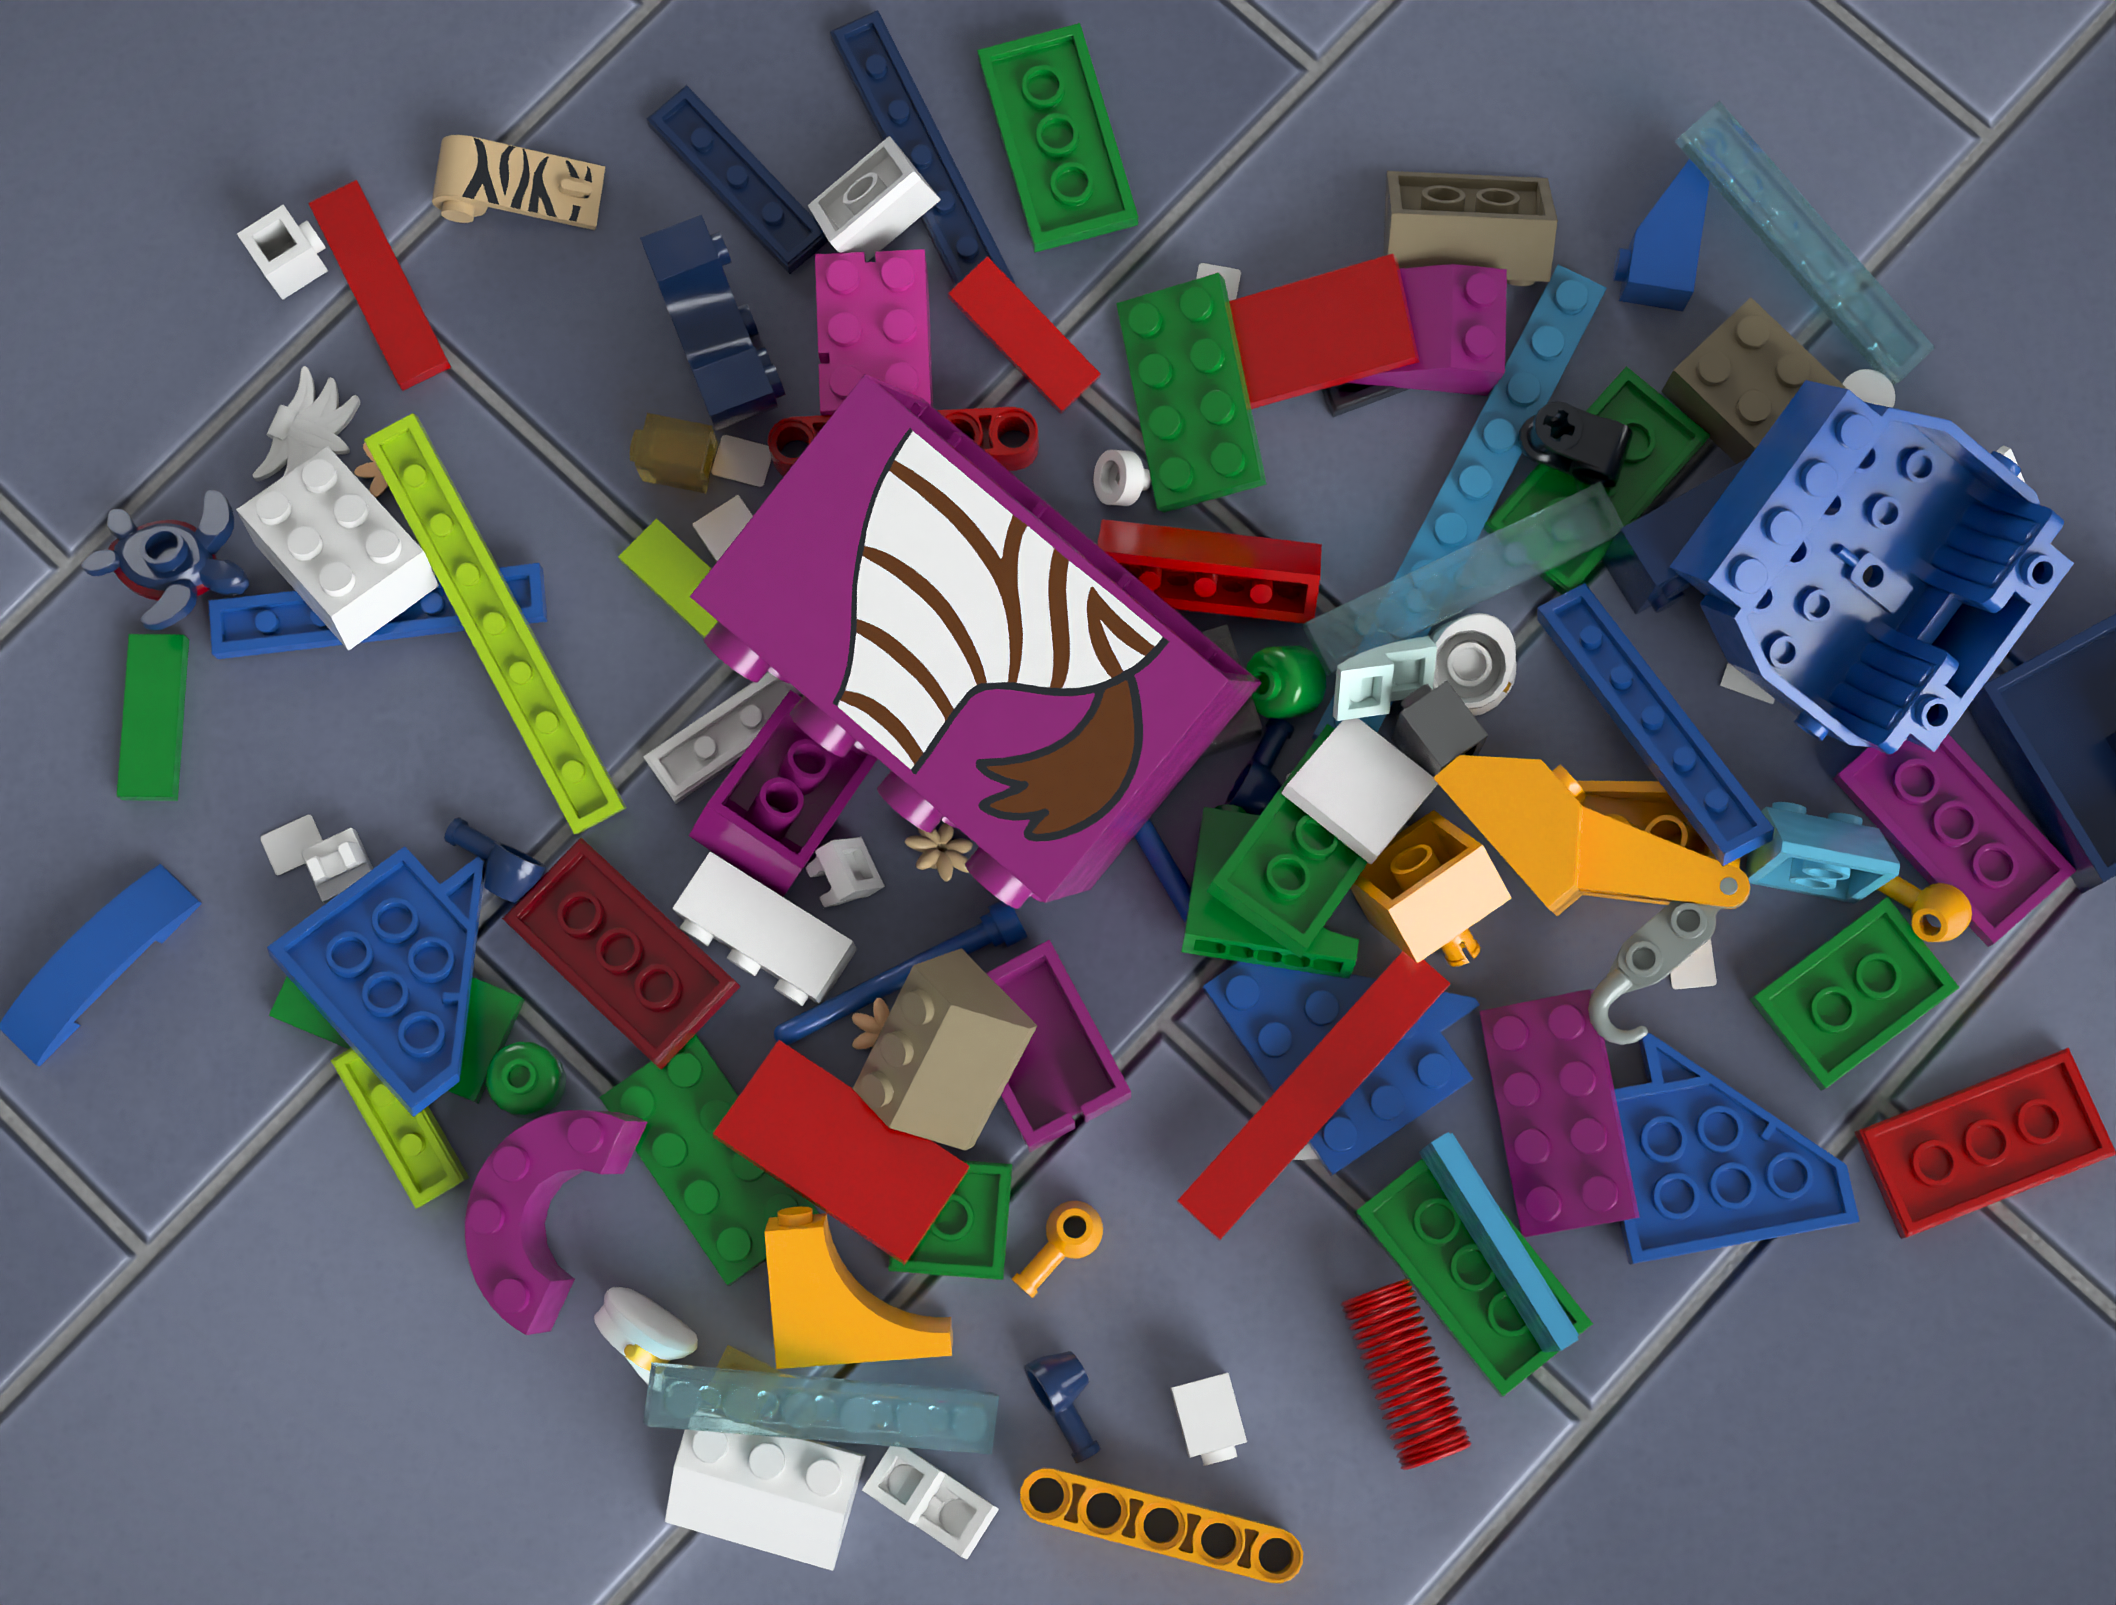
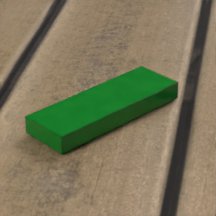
(153, 717)

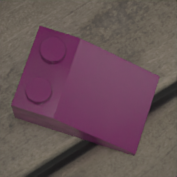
(1456, 330)
(779, 801)

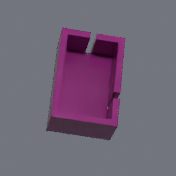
(1066, 1060)

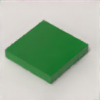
(970, 1229)

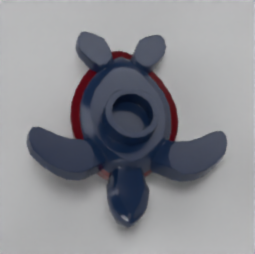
(171, 560)

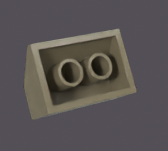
(1471, 222)
(944, 1052)

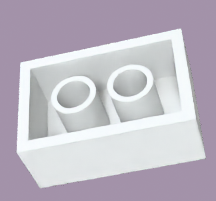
(338, 547)

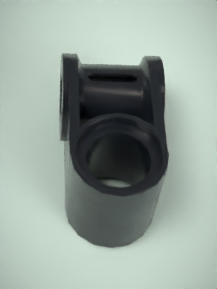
(1585, 444)

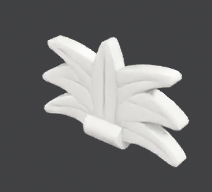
(307, 427)

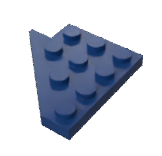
(394, 971)
(1288, 1012)
(1718, 1165)

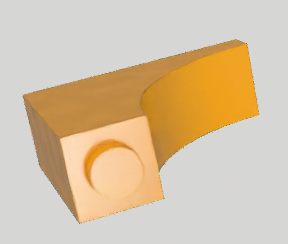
(825, 1313)

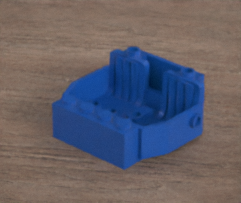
(1951, 551)

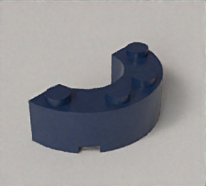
(711, 328)

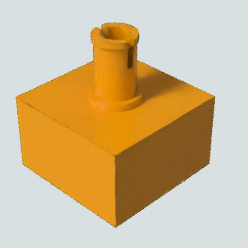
(1431, 890)

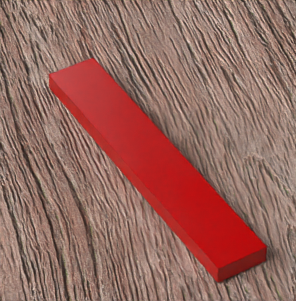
(1312, 1094)

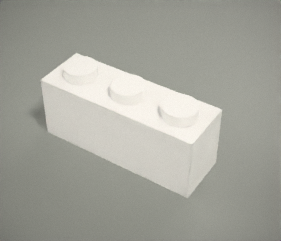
(763, 931)

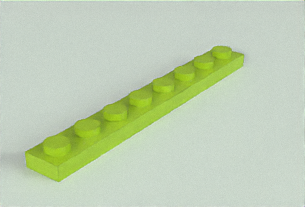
(495, 623)

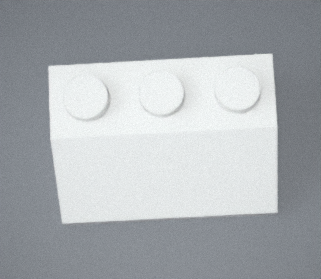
(766, 1492)

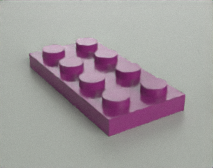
(1957, 830)
(1558, 1115)

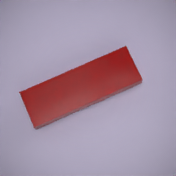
(1024, 335)

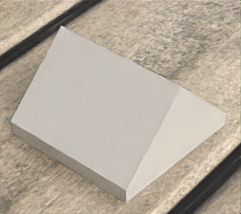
(873, 201)

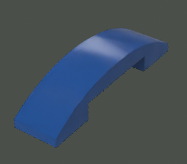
(93, 960)

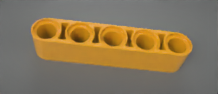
(1184, 1544)

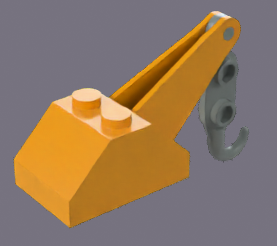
(1569, 850)

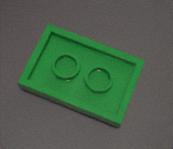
(1854, 993)

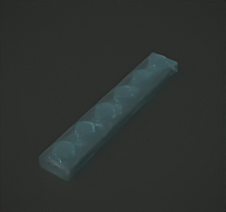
(1804, 243)
(1465, 577)
(820, 1408)

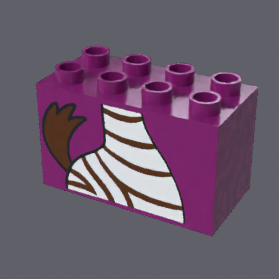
(968, 646)

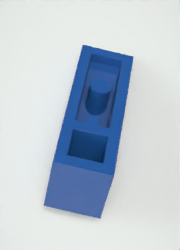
(1665, 248)

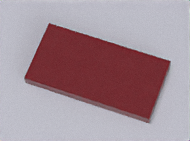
(621, 953)

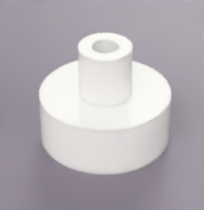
(1120, 477)

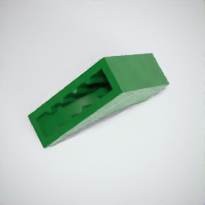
(1223, 934)

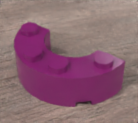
(512, 1202)

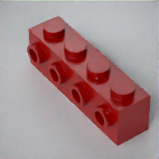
(1219, 569)

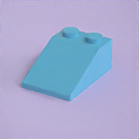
(1822, 855)

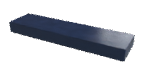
(737, 179)

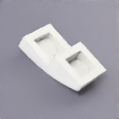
(930, 1500)

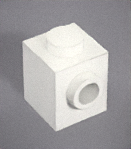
(284, 251)

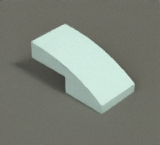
(1382, 675)

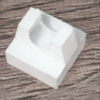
(336, 863)
(847, 870)

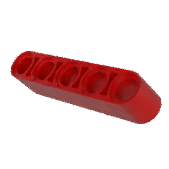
(982, 424)

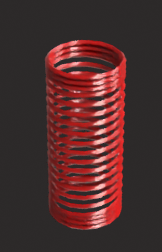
(1387, 1301)

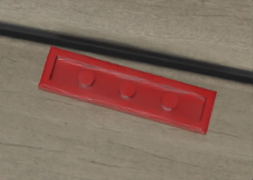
(379, 285)

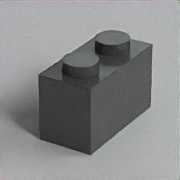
(1437, 728)

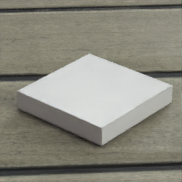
(1360, 788)

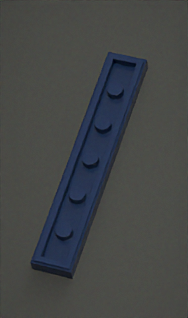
(902, 114)

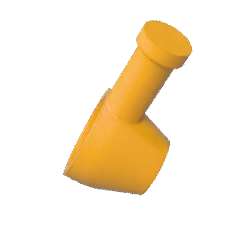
(1938, 899)
(1060, 1245)

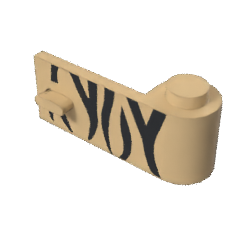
(514, 179)

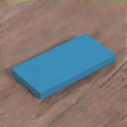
(1499, 1244)

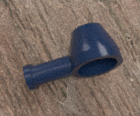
(1256, 782)
(508, 870)
(1057, 1384)

